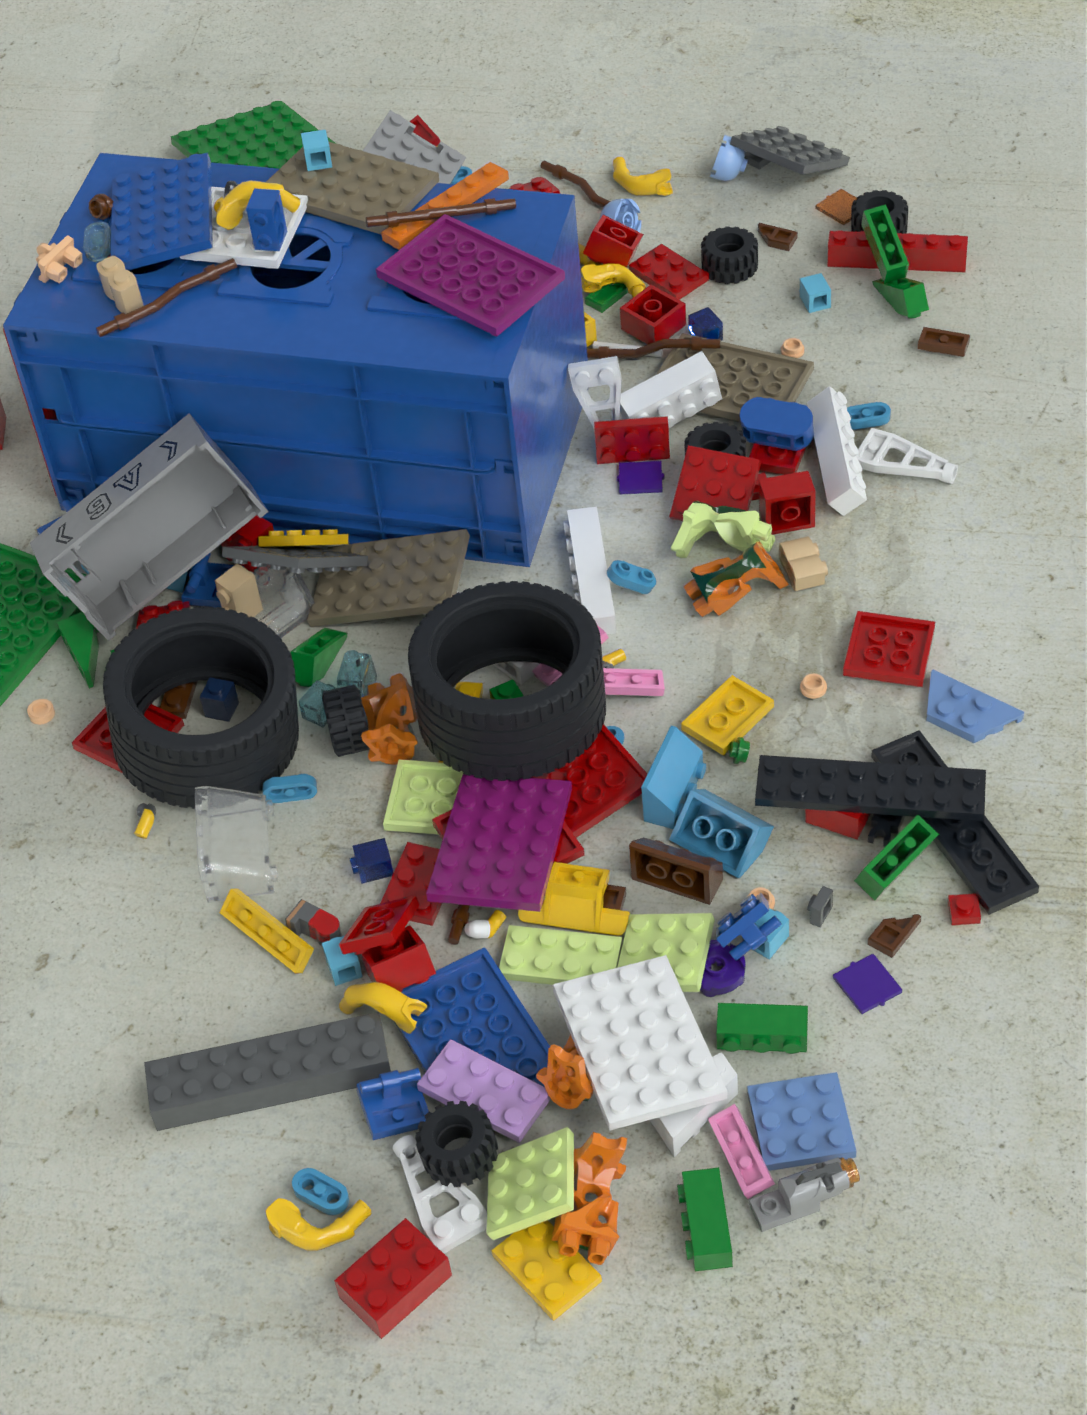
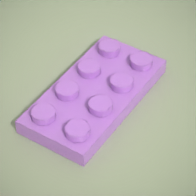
(504, 1095)

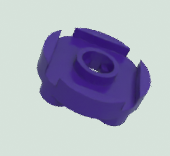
(729, 976)

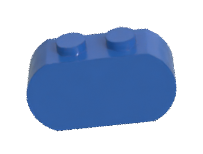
(777, 423)

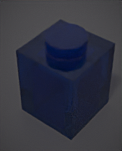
(705, 324)
(371, 860)

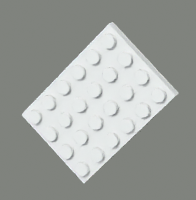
(639, 1042)

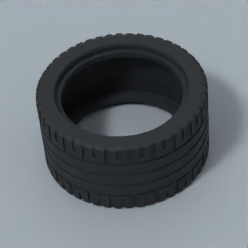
(188, 649)
(516, 734)

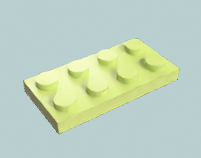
(556, 955)

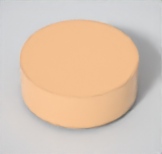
(41, 711)

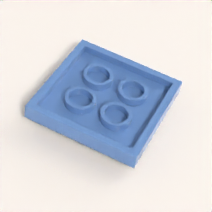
(801, 1121)

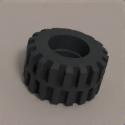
(895, 204)
(729, 254)
(717, 438)
(345, 719)
(462, 1163)

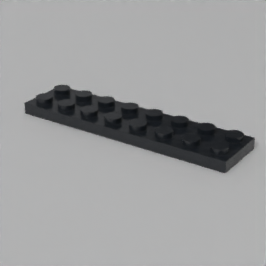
(871, 787)
(970, 846)

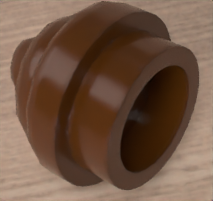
(101, 206)

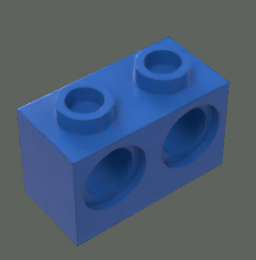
(266, 219)

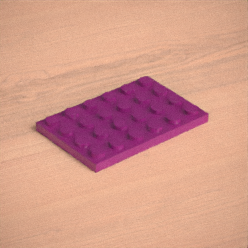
(470, 274)
(500, 843)

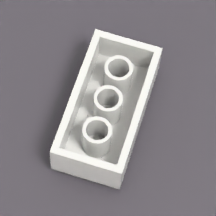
(674, 392)

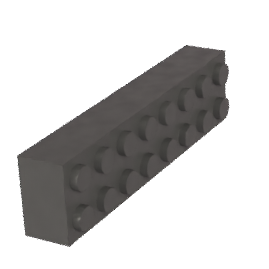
(265, 1071)

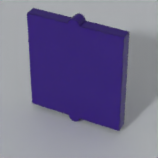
(640, 477)
(867, 983)

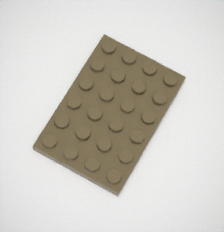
(356, 185)
(746, 375)
(400, 579)

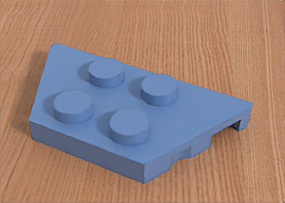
(966, 710)

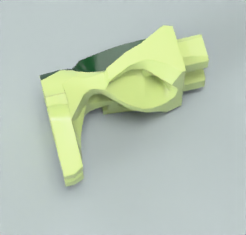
(734, 526)

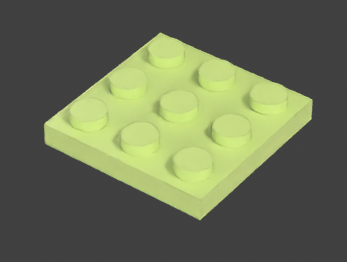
(420, 794)
(678, 936)
(531, 1184)

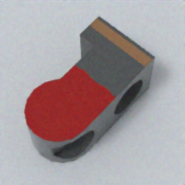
(313, 922)

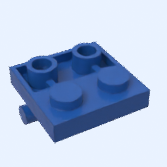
(201, 584)
(744, 924)
(392, 1103)

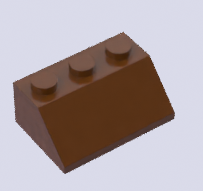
(675, 870)

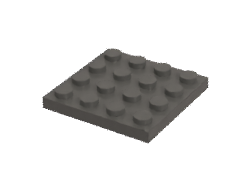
(790, 150)
(295, 557)

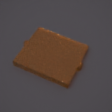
(837, 206)

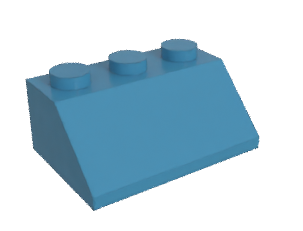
(671, 779)
(720, 831)

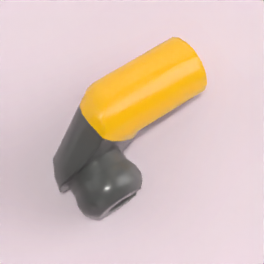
(613, 658)
(147, 815)

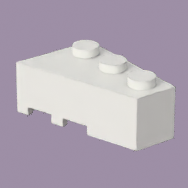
(681, 1126)

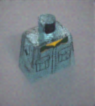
(357, 670)

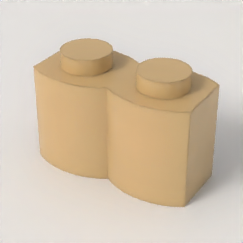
(119, 284)
(802, 563)

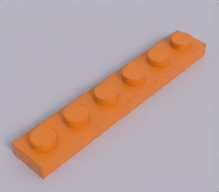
(462, 193)

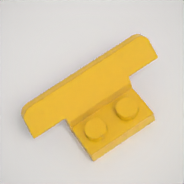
(576, 902)

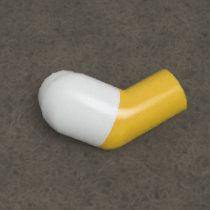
(485, 928)

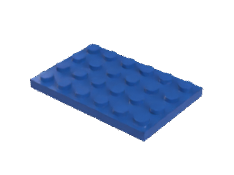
(162, 212)
(478, 1010)

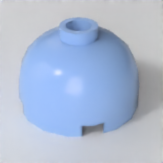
(728, 161)
(623, 211)

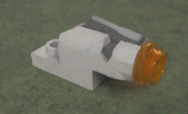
(803, 1191)

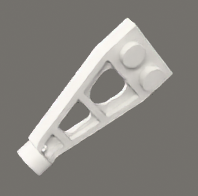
(593, 374)
(878, 444)
(452, 1227)

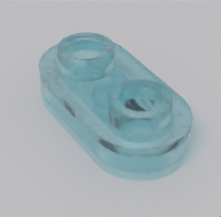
(97, 241)

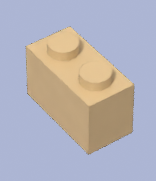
(239, 591)

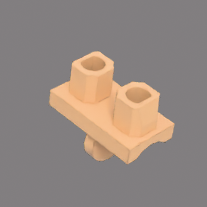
(54, 257)

